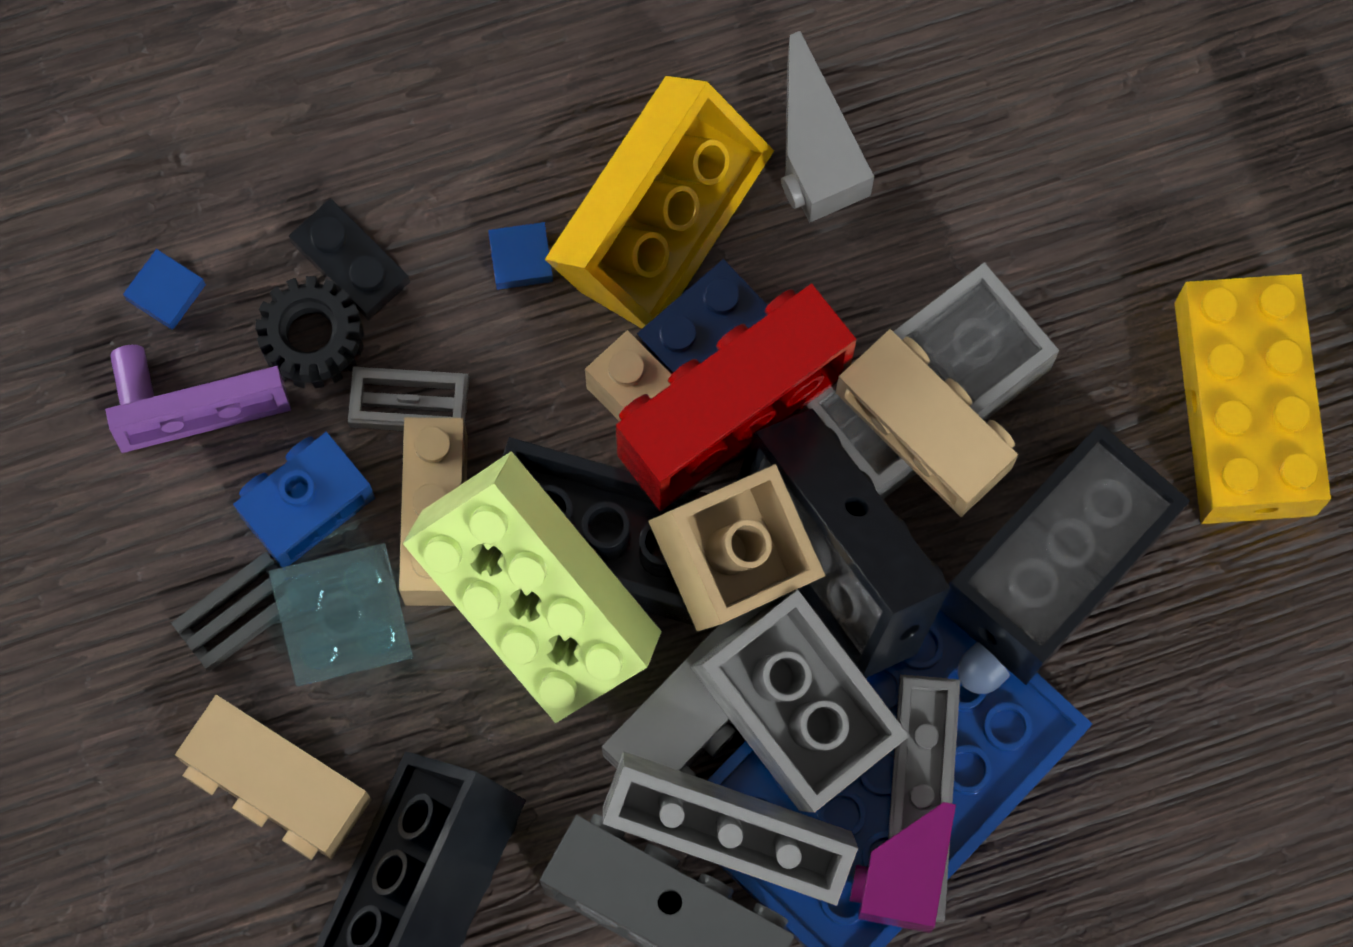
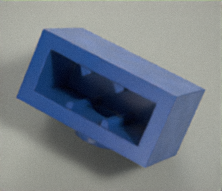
(303, 498)

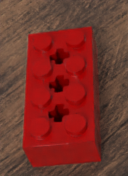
(741, 388)

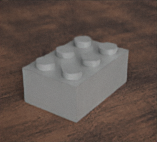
(799, 701)

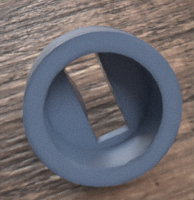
(981, 671)

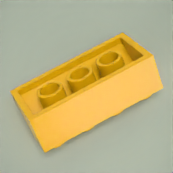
(660, 201)

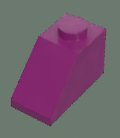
(906, 874)

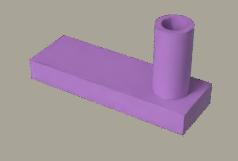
(152, 420)

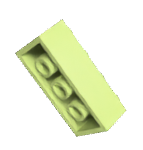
(533, 587)

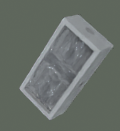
(970, 335)

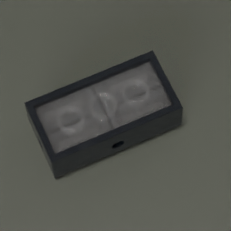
(1062, 553)
(877, 580)

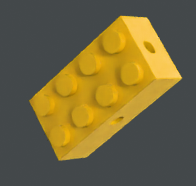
(1251, 399)

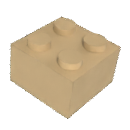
(736, 548)

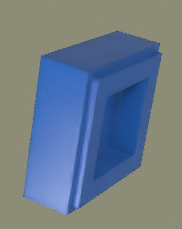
(520, 255)
(164, 289)

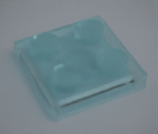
(340, 614)

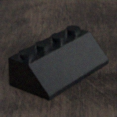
(424, 859)

